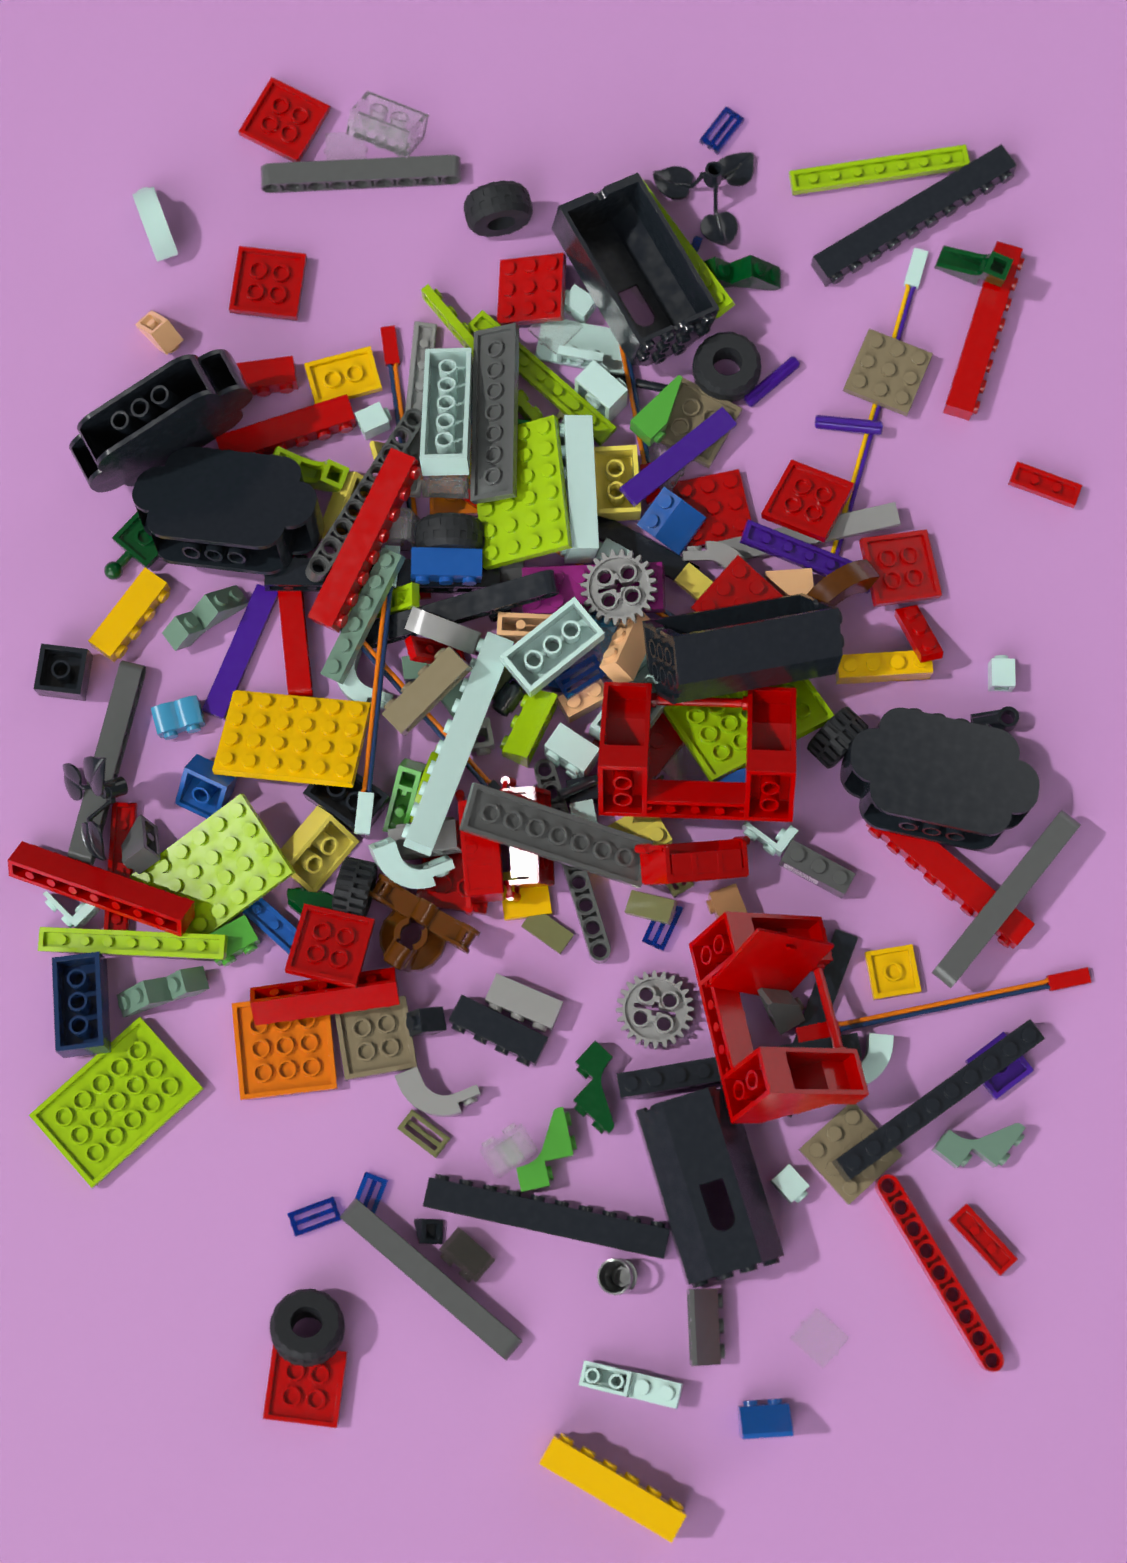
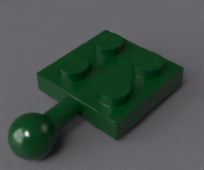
(136, 545)

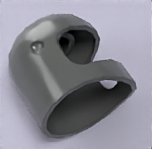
(625, 1277)

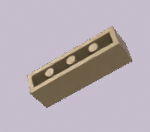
(426, 691)

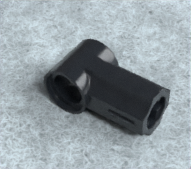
(994, 718)

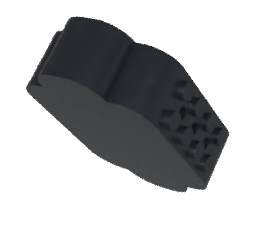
(168, 410)
(228, 510)
(939, 778)

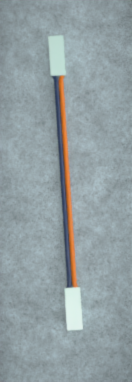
(366, 799)

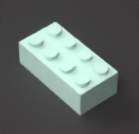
(552, 647)

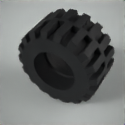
(836, 737)
(353, 886)

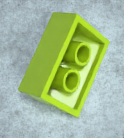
(529, 727)

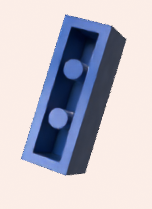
(446, 565)

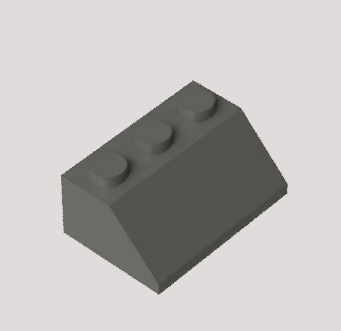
(705, 1326)

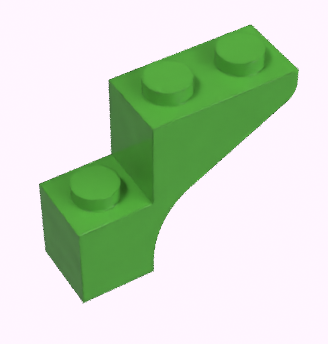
(556, 1146)

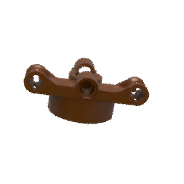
(411, 909)

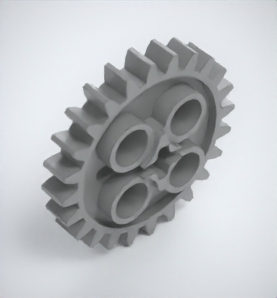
(622, 608)
(660, 988)

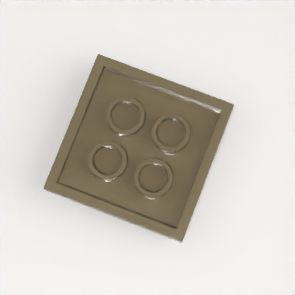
(887, 372)
(691, 410)
(375, 1041)
(835, 1139)

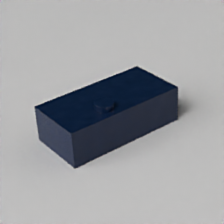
(81, 1005)

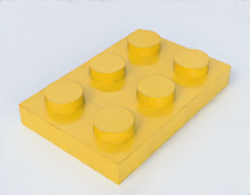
(343, 374)

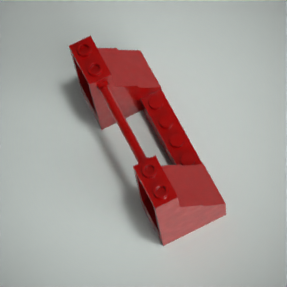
(769, 765)
(770, 1080)

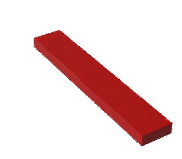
(122, 820)

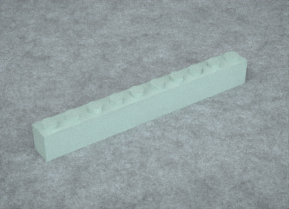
(457, 746)

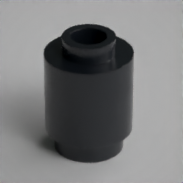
(508, 698)

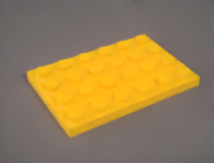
(292, 738)

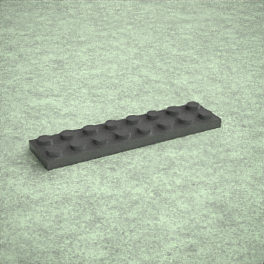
(495, 414)
(552, 834)

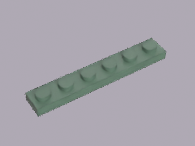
(363, 615)

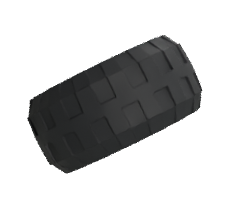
(498, 208)
(734, 348)
(450, 531)
(301, 1305)

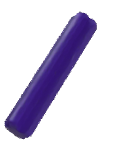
(771, 381)
(848, 424)

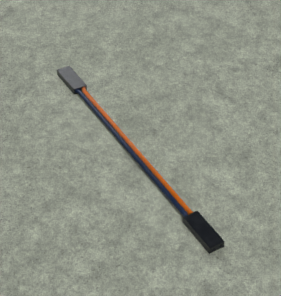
(429, 719)

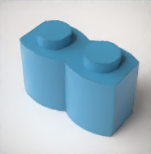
(178, 717)

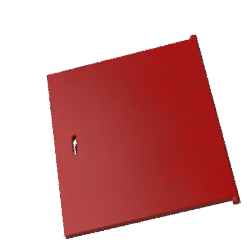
(770, 962)

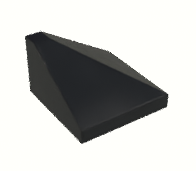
(429, 1231)

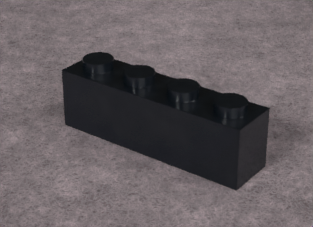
(498, 1030)

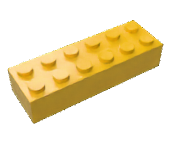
(612, 1487)

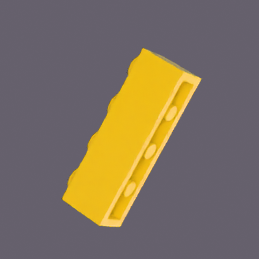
(129, 615)
(882, 667)

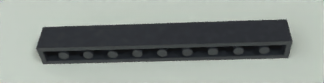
(913, 215)
(295, 579)
(698, 1072)
(938, 1100)
(545, 1217)

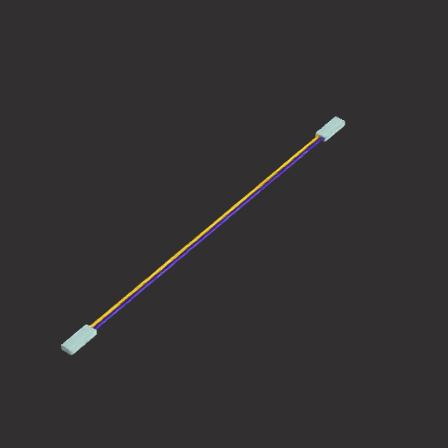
(911, 281)

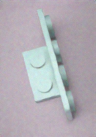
(587, 345)

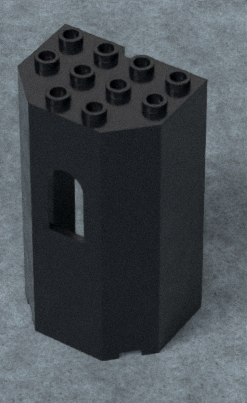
(625, 242)
(743, 647)
(695, 1144)

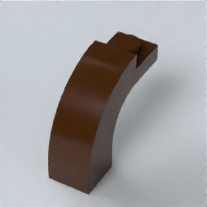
(844, 582)

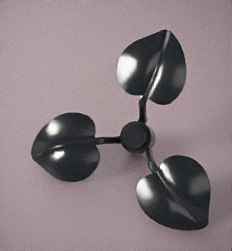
(735, 168)
(111, 789)

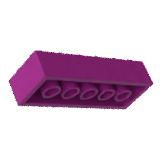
(569, 580)

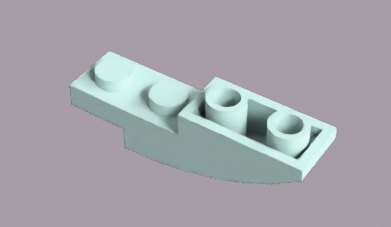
(631, 1384)

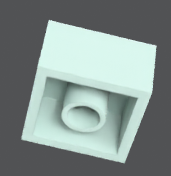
(602, 390)
(571, 752)

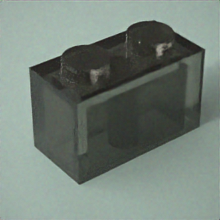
(466, 1255)

